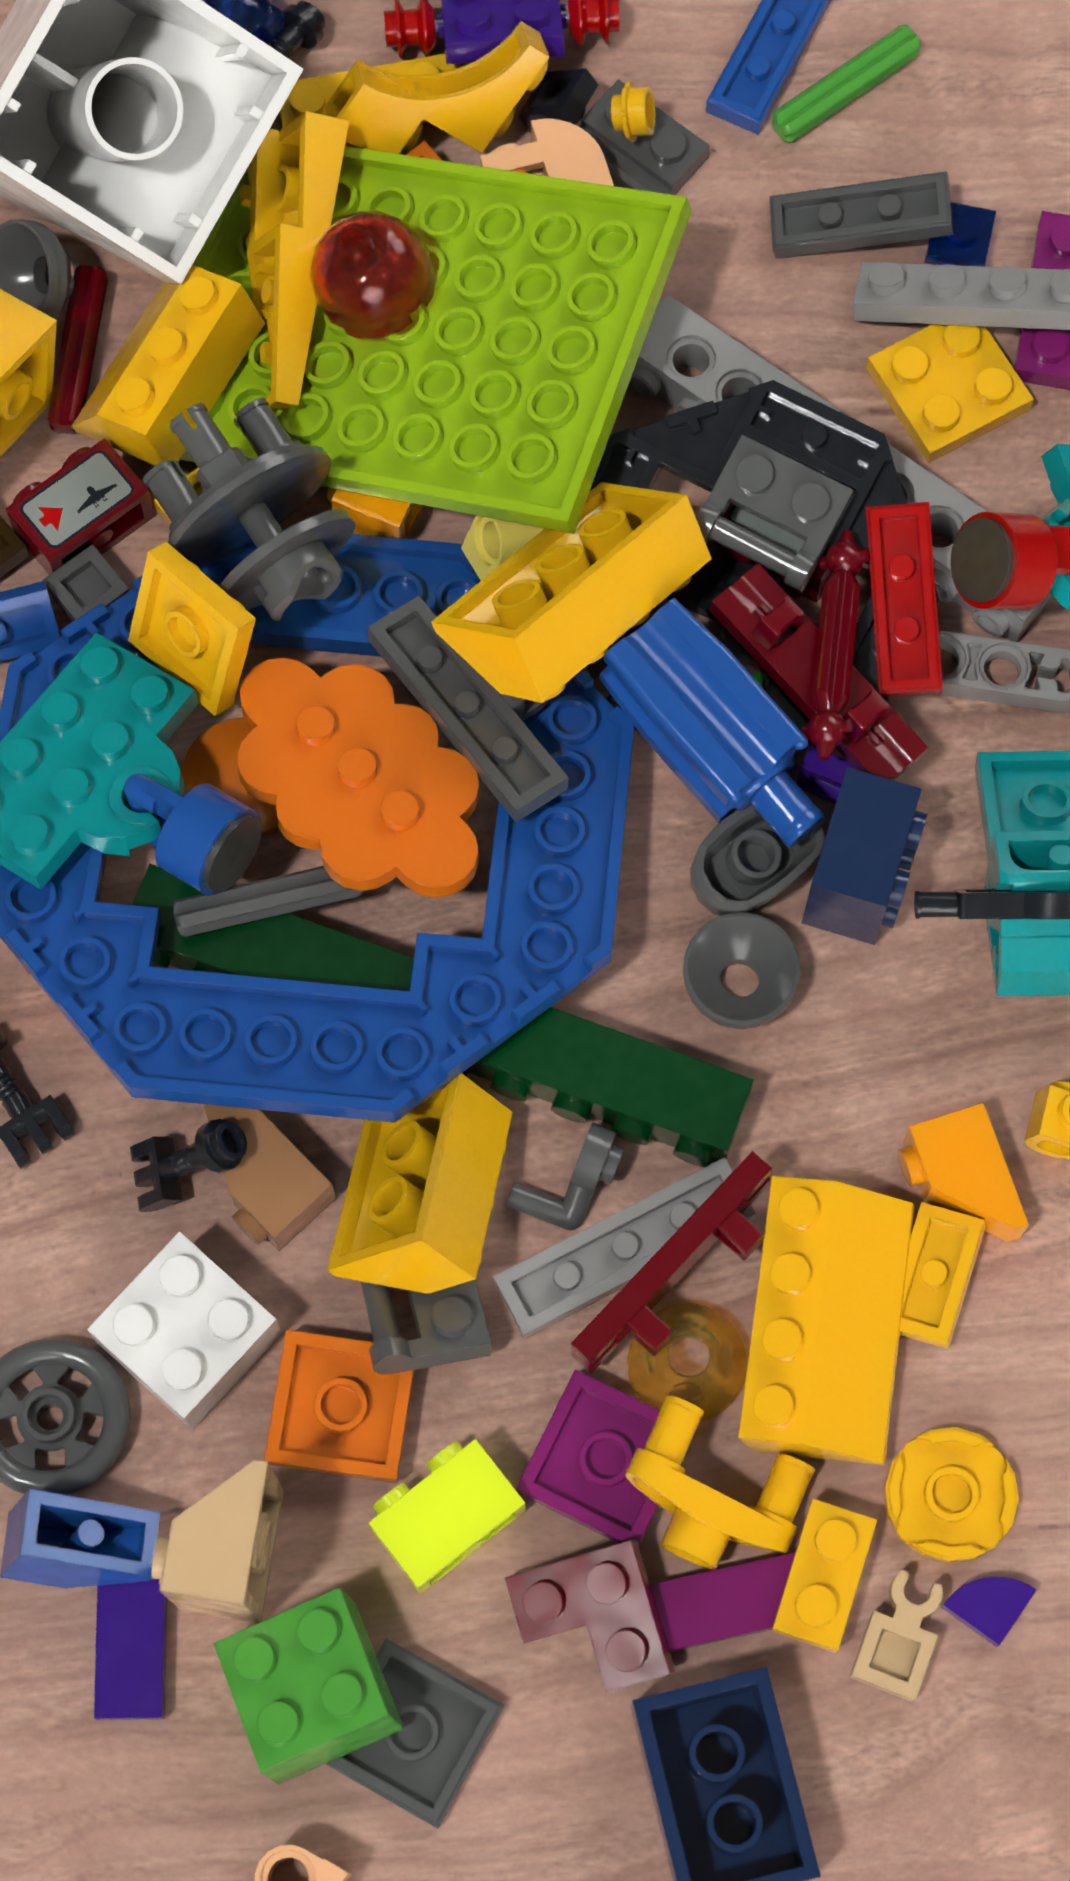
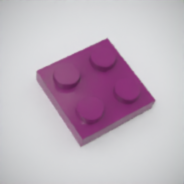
(585, 1460)

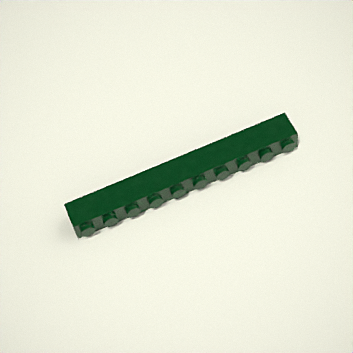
(554, 1057)

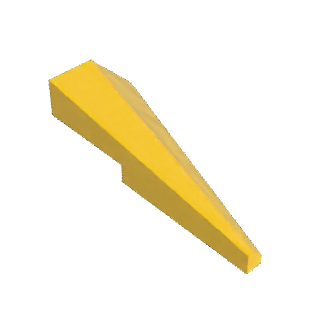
(291, 206)

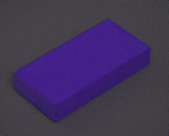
(130, 1652)

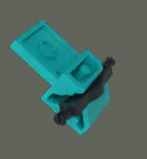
(1028, 872)

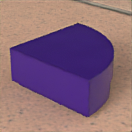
(990, 1605)

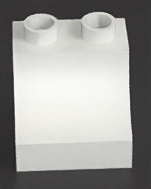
(133, 120)

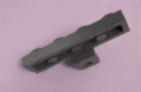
(470, 711)

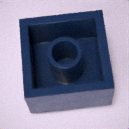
(858, 866)

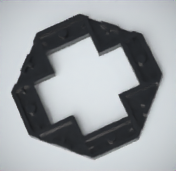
(699, 444)

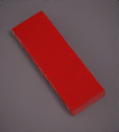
(904, 599)

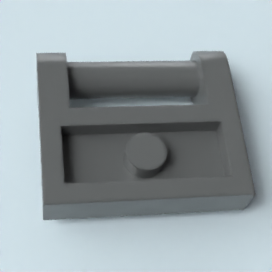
(782, 495)
(447, 1326)

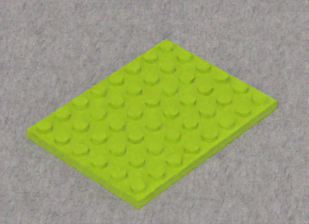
(512, 366)

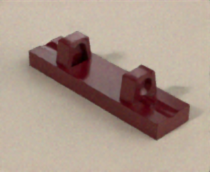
(756, 616)
(632, 1307)

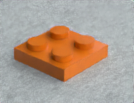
(336, 1410)

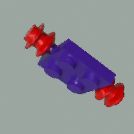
(479, 26)

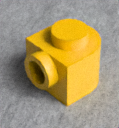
(1050, 1121)

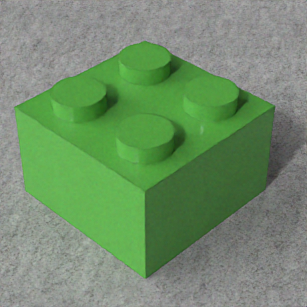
(308, 1686)

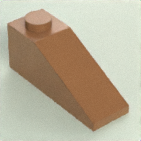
(274, 1182)

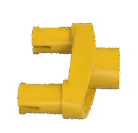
(702, 1516)

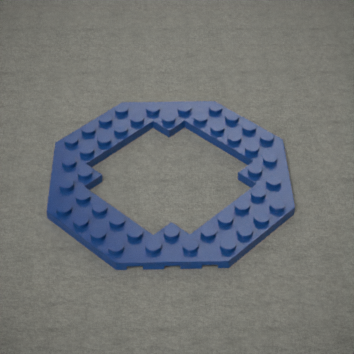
(326, 1043)

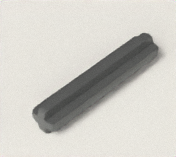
(258, 901)

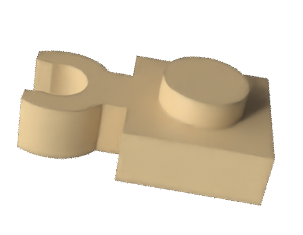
(895, 1647)

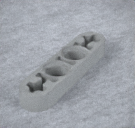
(972, 683)

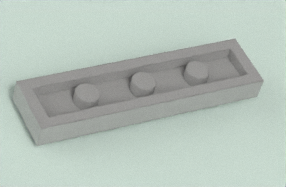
(963, 295)
(604, 1254)

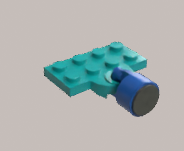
(98, 773)

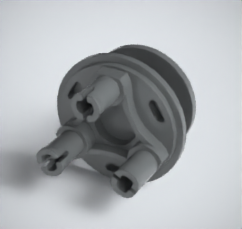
(246, 503)

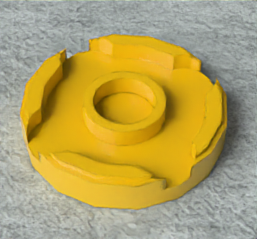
(950, 1495)

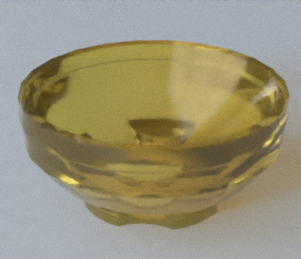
(712, 1388)

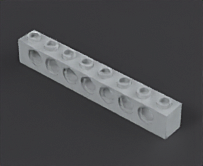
(729, 368)

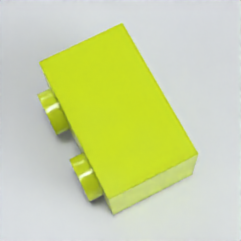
(446, 1513)

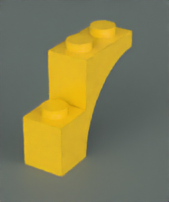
(466, 102)

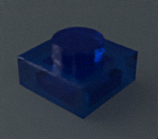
(970, 240)

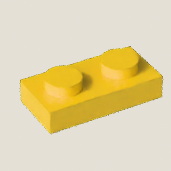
(938, 1272)
(824, 1575)

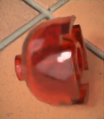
(371, 274)

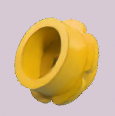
(634, 111)

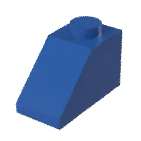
(77, 1541)

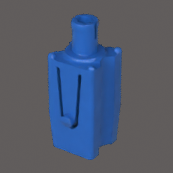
(710, 721)

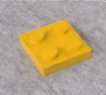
(948, 386)
(191, 627)

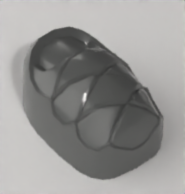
(748, 863)

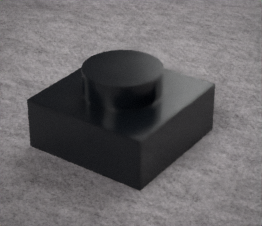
(560, 97)

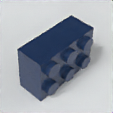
(724, 1782)

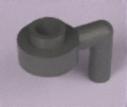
(595, 1163)

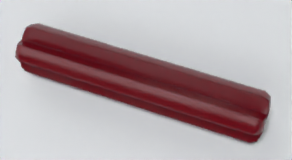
(77, 348)

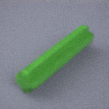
(845, 83)

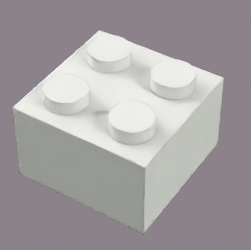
(185, 1330)

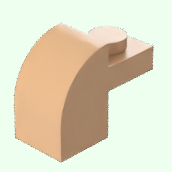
(554, 151)

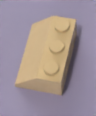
(223, 1547)

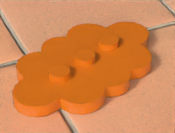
(358, 777)

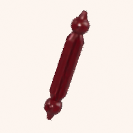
(835, 644)

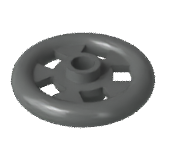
(103, 1398)

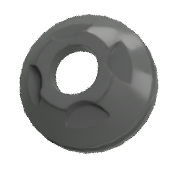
(24, 253)
(745, 941)

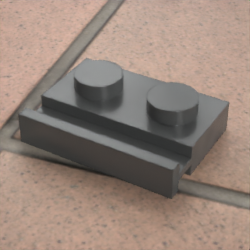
(654, 161)

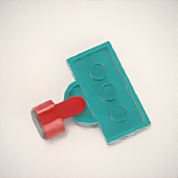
(1017, 556)

